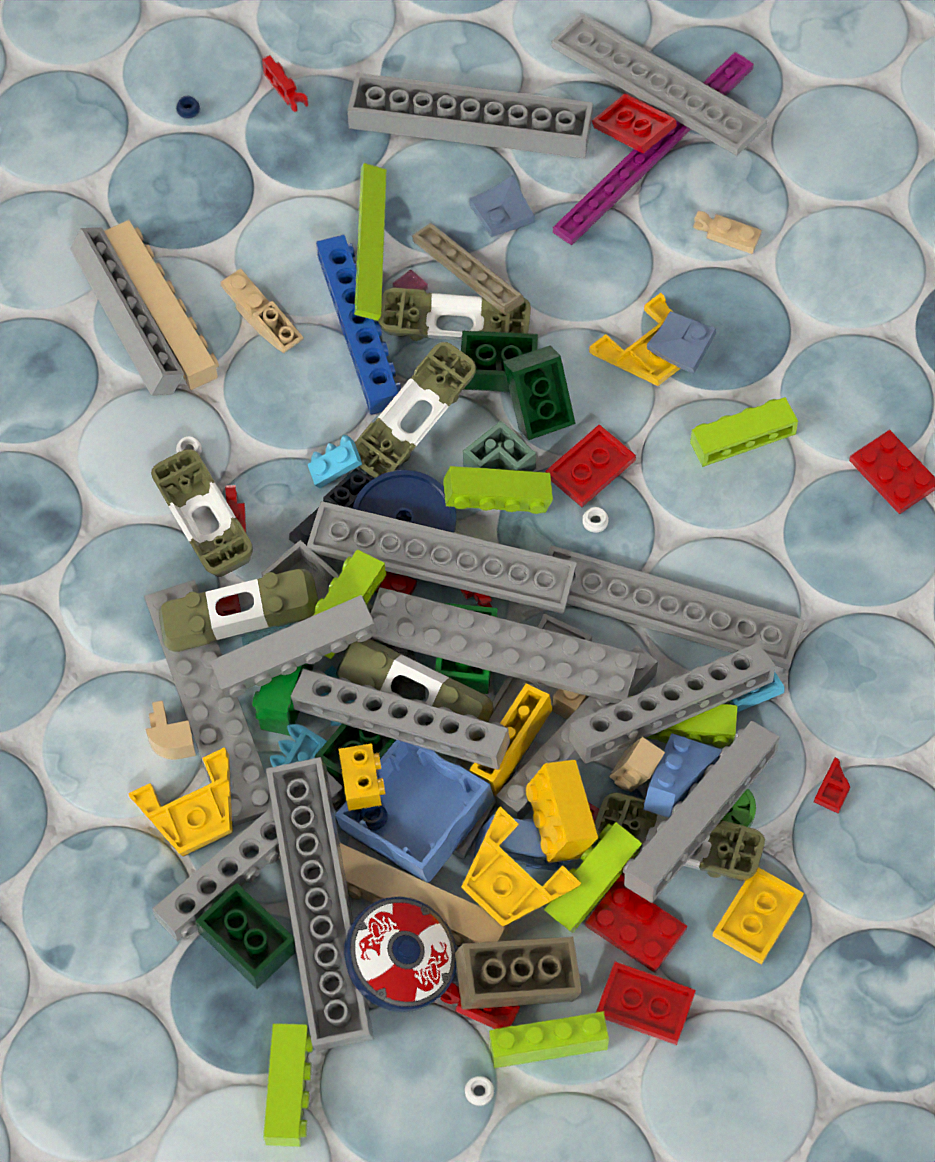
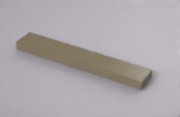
(468, 269)

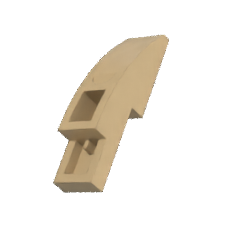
(260, 313)

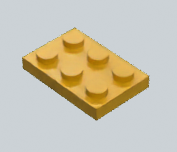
(758, 915)

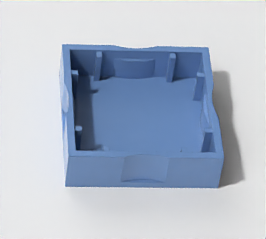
(427, 807)

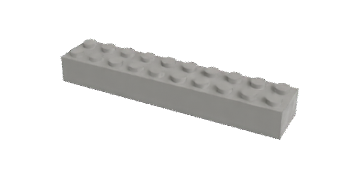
(470, 115)
(317, 902)

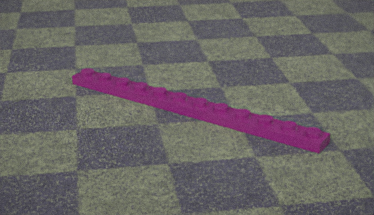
(637, 164)

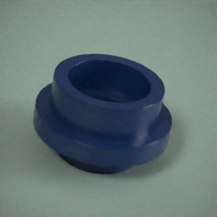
(183, 107)
(369, 812)

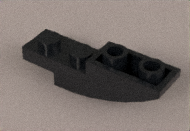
(342, 494)

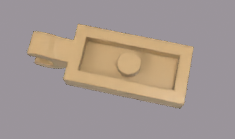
(728, 231)

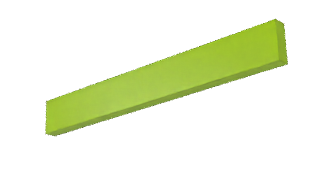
(370, 242)

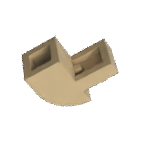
(169, 740)

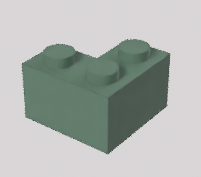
(501, 450)

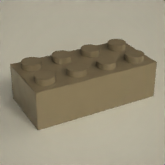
(517, 972)

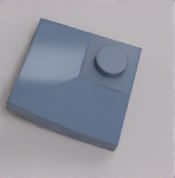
(502, 208)
(682, 341)

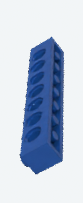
(339, 268)

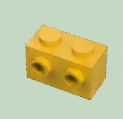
(360, 776)

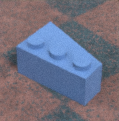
(676, 773)
(522, 845)

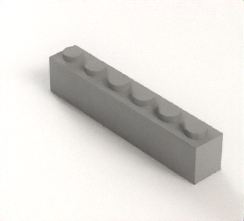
(293, 647)

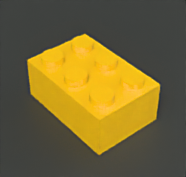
(561, 811)

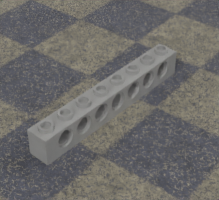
(671, 702)
(409, 729)
(211, 874)

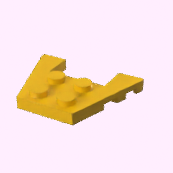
(637, 357)
(196, 817)
(503, 885)

